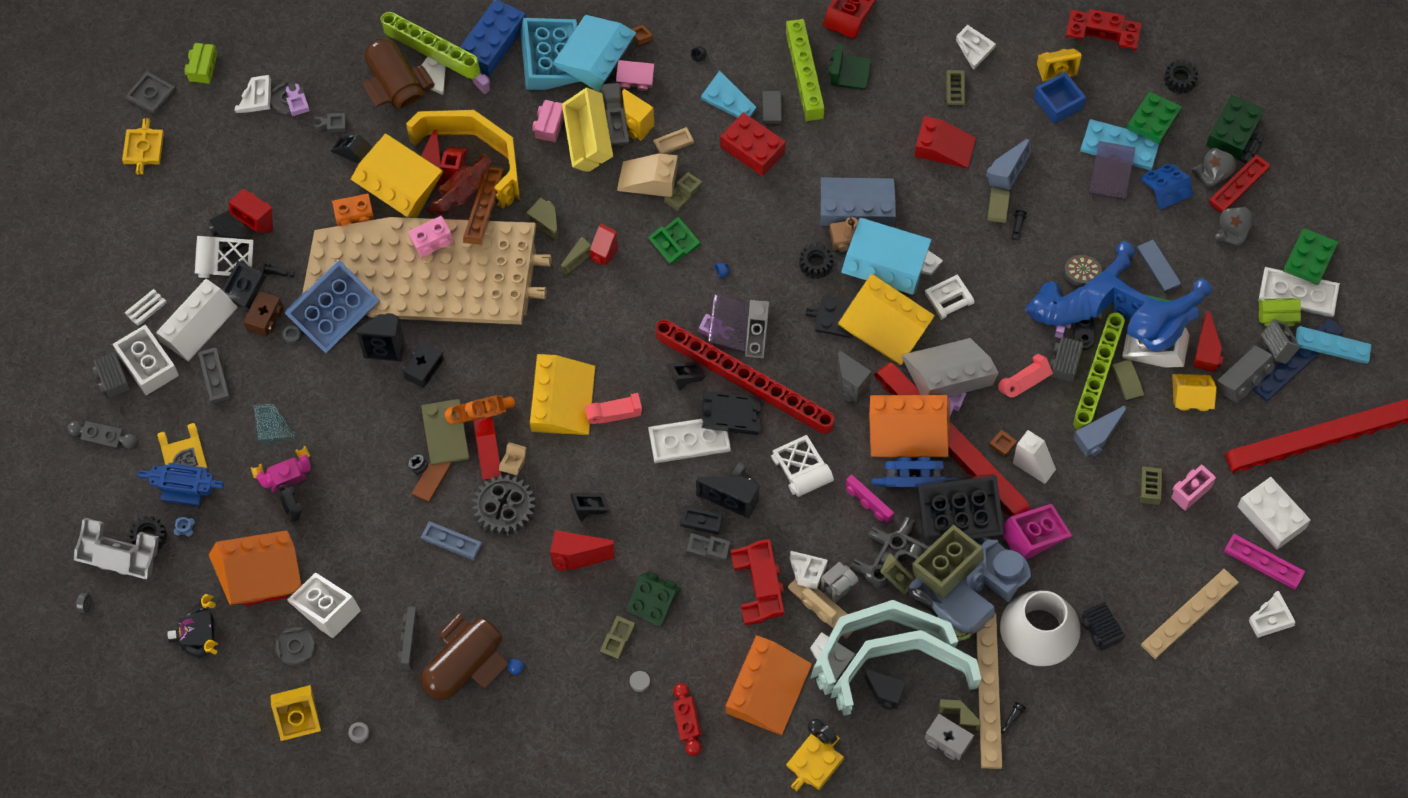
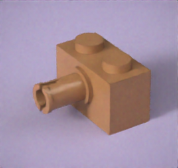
(842, 234)

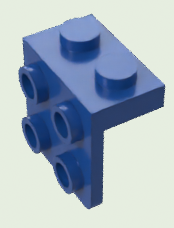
(1169, 184)

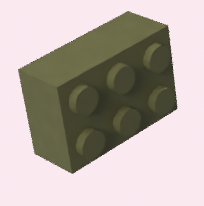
(948, 561)

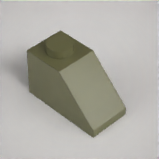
(544, 217)

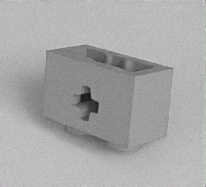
(941, 729)

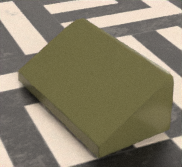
(897, 574)

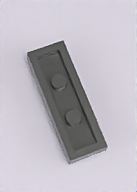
(214, 375)
(408, 638)

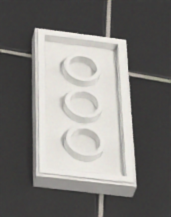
(1314, 298)
(686, 441)

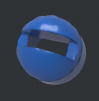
(722, 268)
(515, 666)

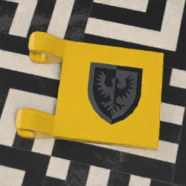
(185, 451)

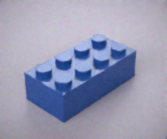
(494, 35)

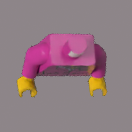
(286, 472)

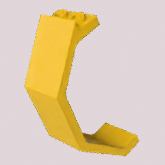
(470, 123)

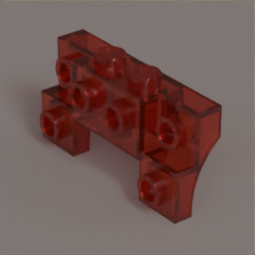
(460, 186)

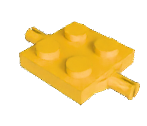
(143, 146)
(814, 763)

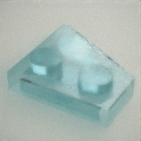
(270, 424)

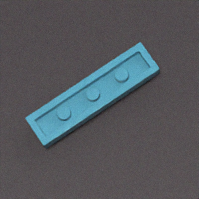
(1333, 345)

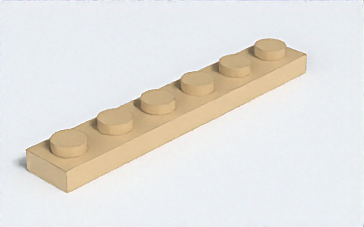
(1189, 614)

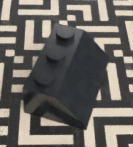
(382, 338)

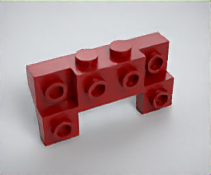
(1104, 26)
(764, 573)

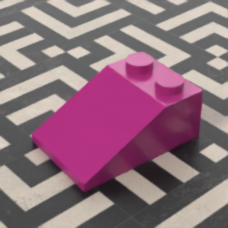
(1035, 531)

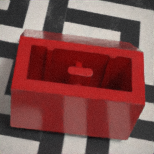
(252, 211)

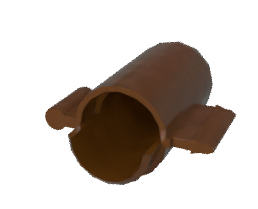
(393, 77)
(468, 654)

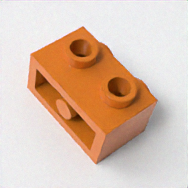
(353, 210)

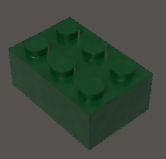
(1235, 126)

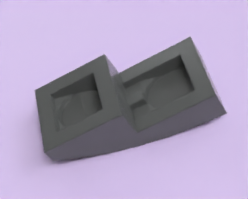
(771, 107)
(707, 547)

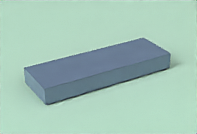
(1158, 266)
(451, 540)

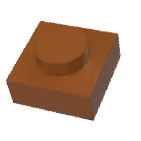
(642, 35)
(1003, 443)

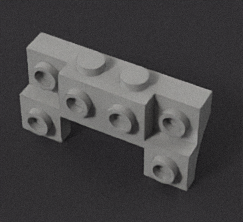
(115, 554)

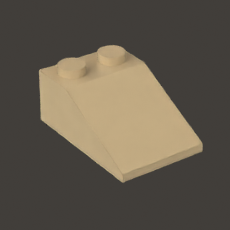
(649, 175)

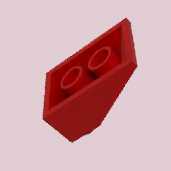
(847, 16)
(944, 143)
(577, 550)

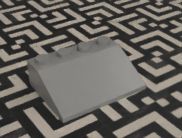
(951, 368)

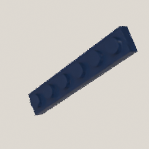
(1285, 372)

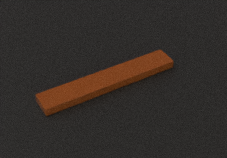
(483, 207)

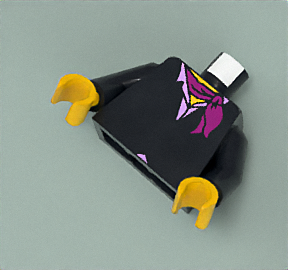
(196, 630)

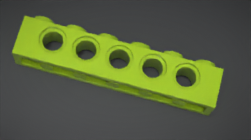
(804, 70)

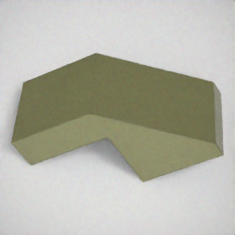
(998, 205)
(967, 719)

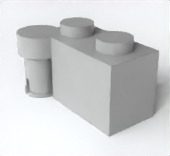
(838, 582)

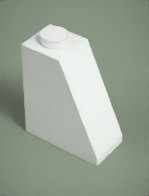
(1034, 457)

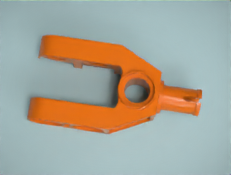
(479, 409)

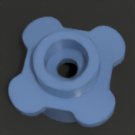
(183, 521)

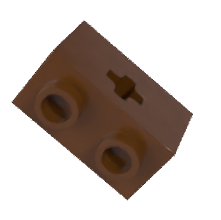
(263, 314)

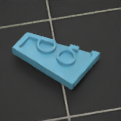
(727, 97)

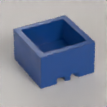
(1059, 97)

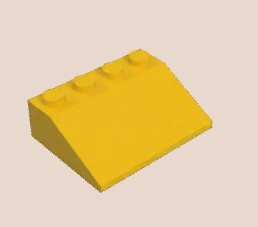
(397, 176)
(885, 319)
(560, 395)

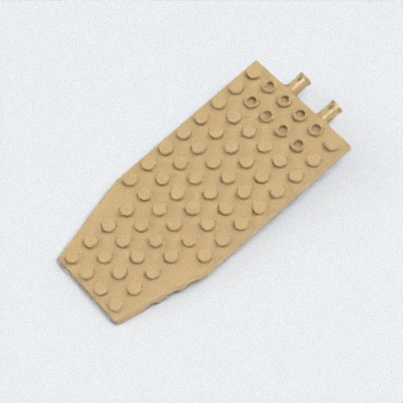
(450, 284)

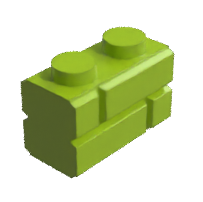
(201, 63)
(1282, 309)

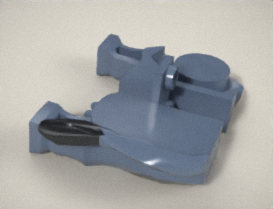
(963, 607)

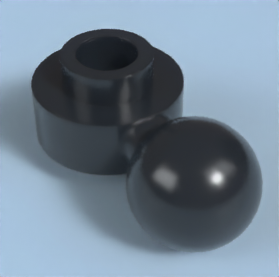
(823, 732)

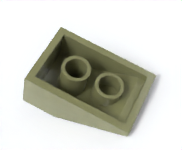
(444, 440)

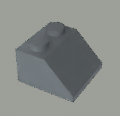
(852, 377)

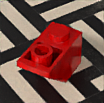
(453, 160)

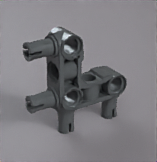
(909, 551)

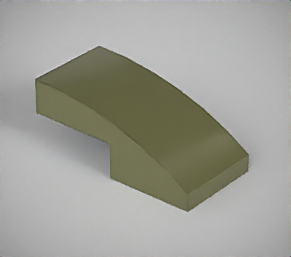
(684, 190)
(1127, 379)
(618, 637)

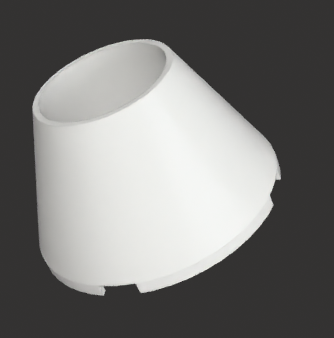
(1036, 645)

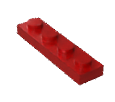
(1239, 183)

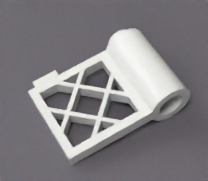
(208, 255)
(809, 476)

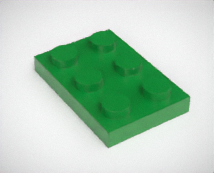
(1154, 117)
(1310, 256)

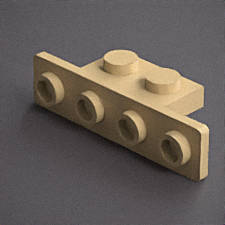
(819, 603)

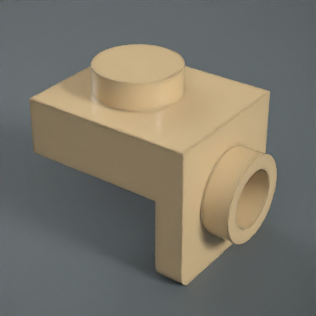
(513, 459)

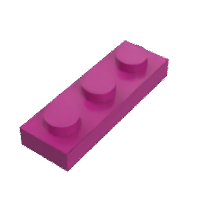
(869, 500)

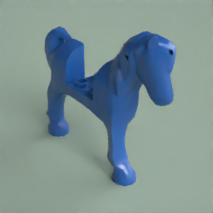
(1151, 320)

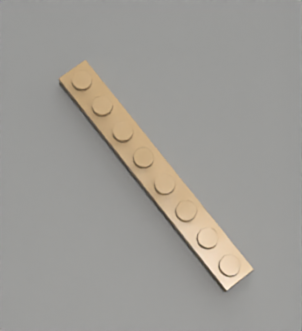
(989, 696)

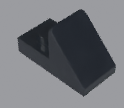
(685, 372)
(588, 504)

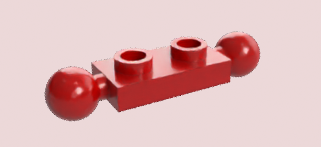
(687, 719)

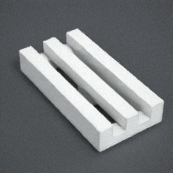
(140, 303)

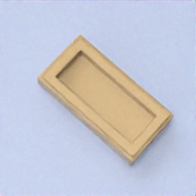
(674, 141)

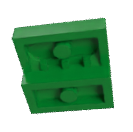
(668, 246)

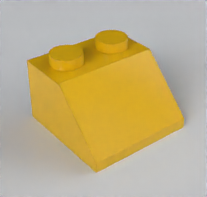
(1057, 62)
(638, 116)
(1193, 392)
(295, 713)

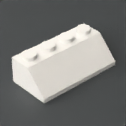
(196, 320)

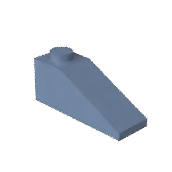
(1008, 166)
(1096, 434)

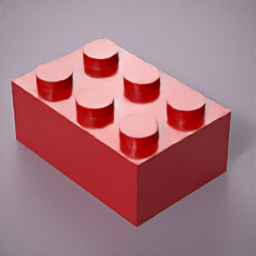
(752, 144)

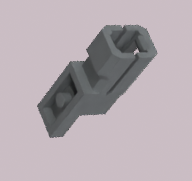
(615, 114)

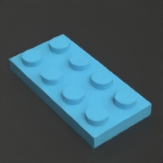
(1099, 131)

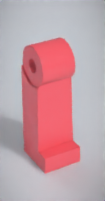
(1026, 378)
(614, 410)

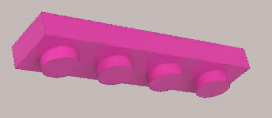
(1264, 561)

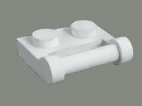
(947, 291)

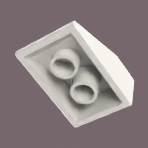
(1170, 357)
(324, 604)

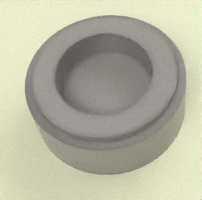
(639, 681)
(358, 732)

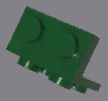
(848, 70)
(652, 598)

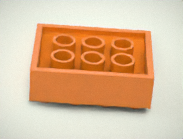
(909, 426)
(256, 567)
(768, 686)

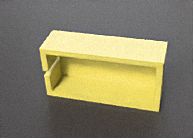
(587, 130)

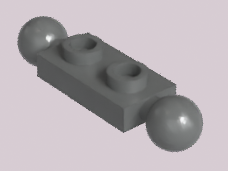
(102, 434)

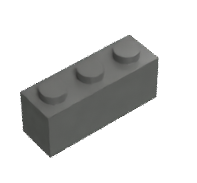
(1246, 374)

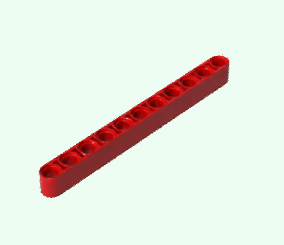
(749, 384)
(1317, 436)
(959, 447)

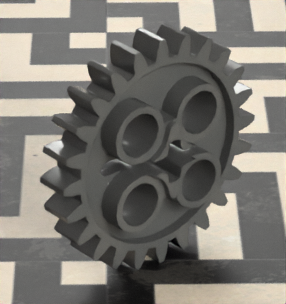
(521, 510)

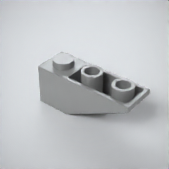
(757, 328)

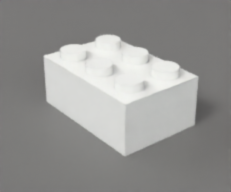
(145, 360)
(1273, 513)

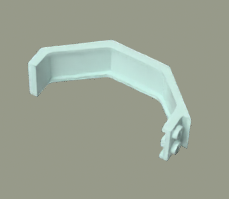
(873, 615)
(900, 643)

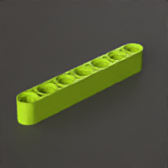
(430, 45)
(1101, 364)

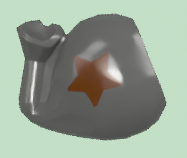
(1215, 167)
(1234, 225)

